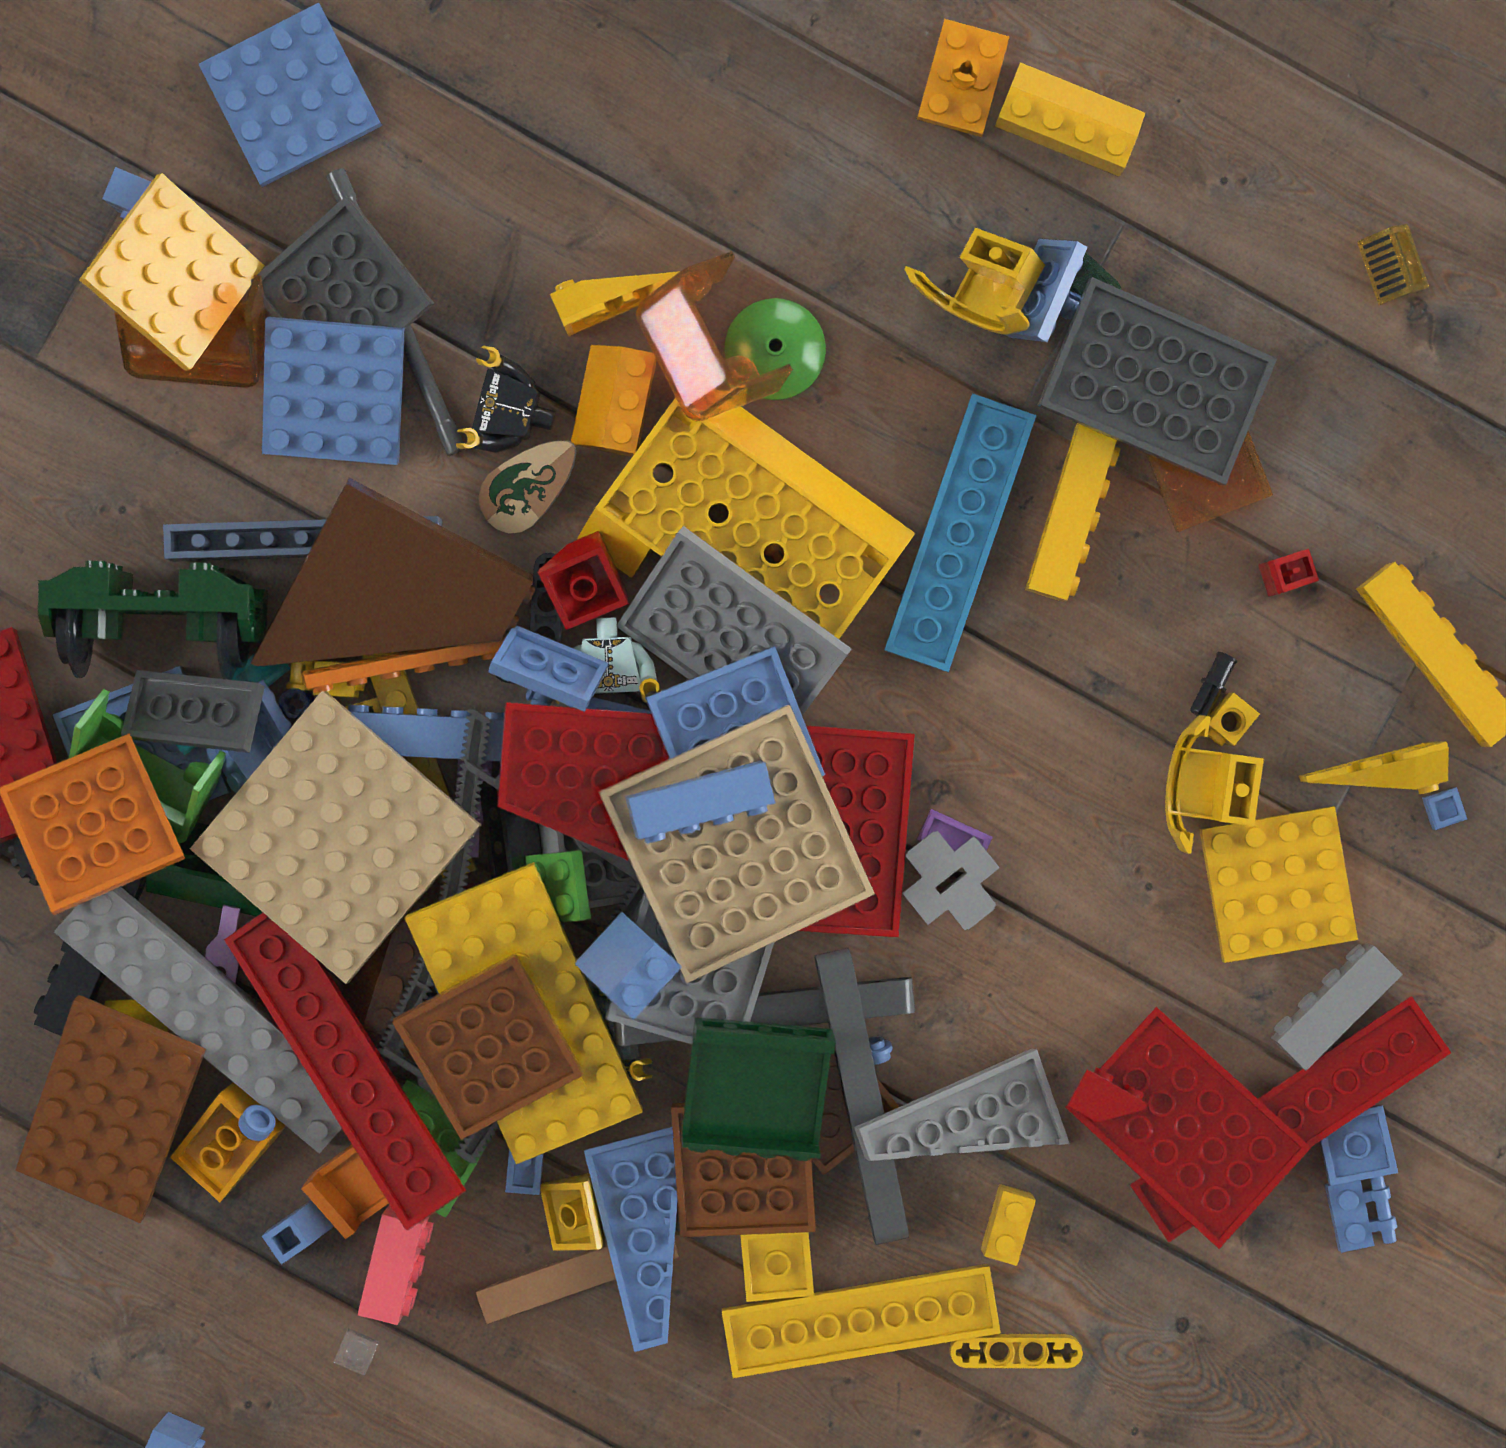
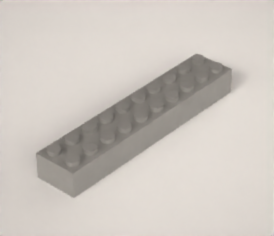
(199, 1007)

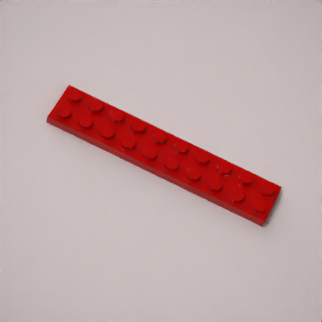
(347, 1071)
(1335, 1088)

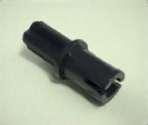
(1213, 684)

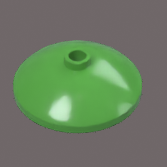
(790, 325)

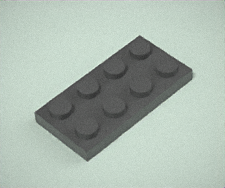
(193, 711)

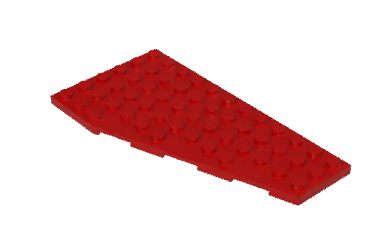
(564, 757)

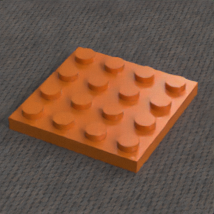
(91, 824)

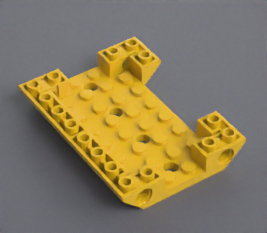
(771, 498)

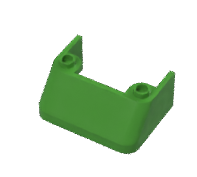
(179, 791)

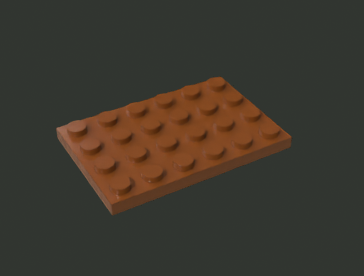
(110, 1108)

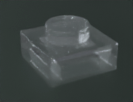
(356, 1352)

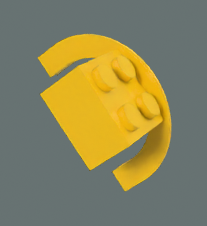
(994, 286)
(1209, 785)

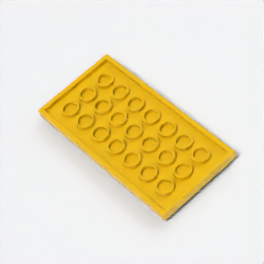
(518, 917)

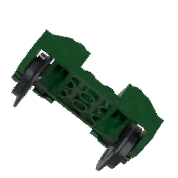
(92, 600)

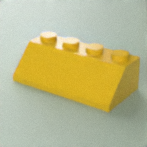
(1070, 119)

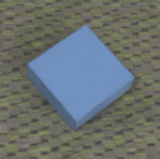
(1444, 808)

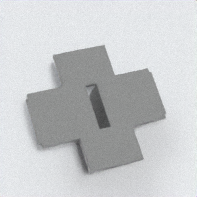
(963, 896)

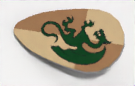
(526, 486)

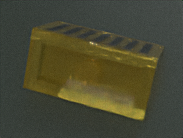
(1392, 263)

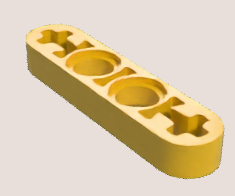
(1015, 1356)

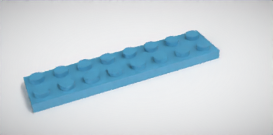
(960, 532)

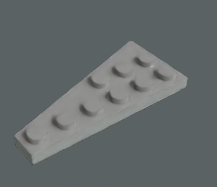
(983, 1112)

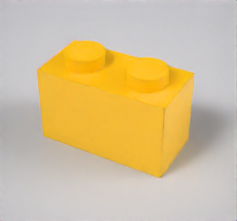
(1008, 1224)

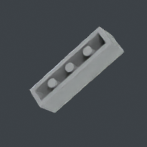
(1335, 1005)

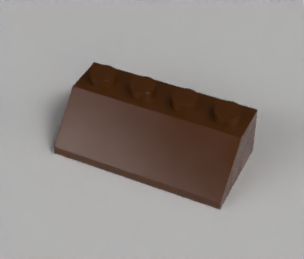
(383, 977)

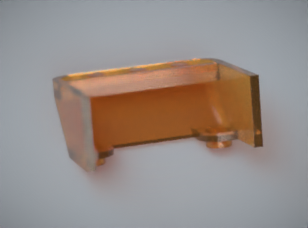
(687, 352)
(229, 359)

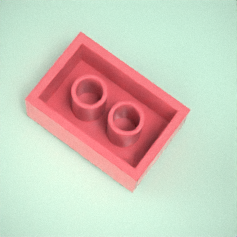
(394, 1268)

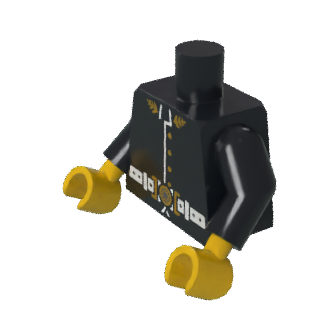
(505, 407)

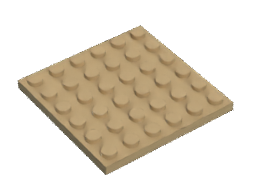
(335, 836)
(752, 877)

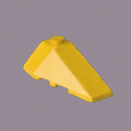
(598, 300)
(1407, 768)

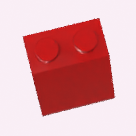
(583, 581)

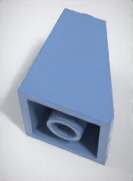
(627, 965)

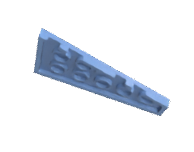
(638, 1214)

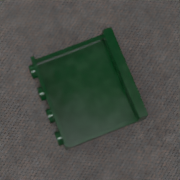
(756, 1088)

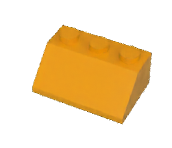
(614, 399)

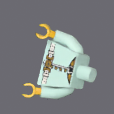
(629, 663)

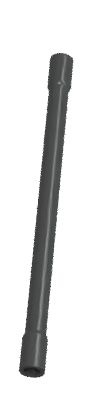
(444, 423)

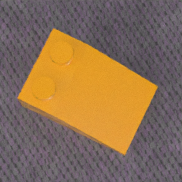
(217, 1150)

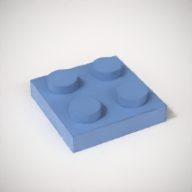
(1359, 1149)

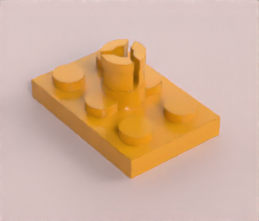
(963, 77)

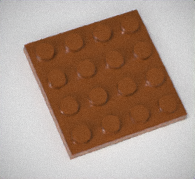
(488, 1046)
(740, 1192)

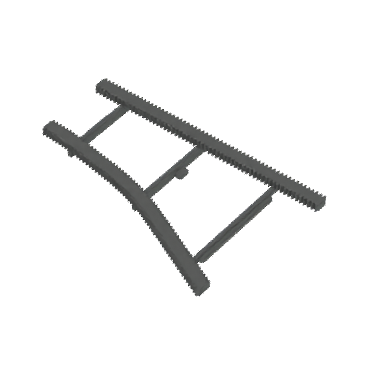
(454, 882)

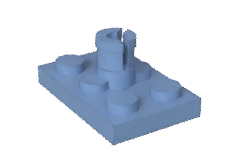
(1052, 290)
(548, 669)

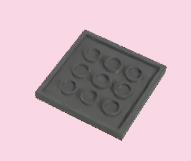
(343, 275)

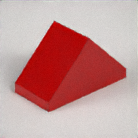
(1288, 572)

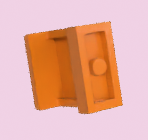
(345, 1191)

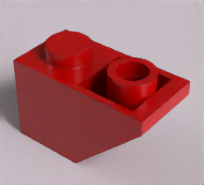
(1103, 1100)

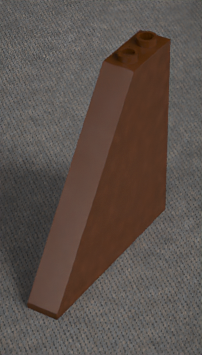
(391, 585)

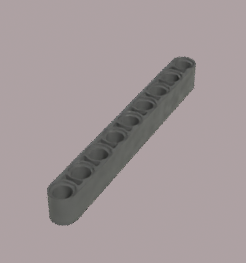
(804, 1007)
(860, 1090)

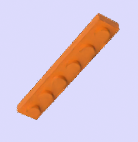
(391, 665)

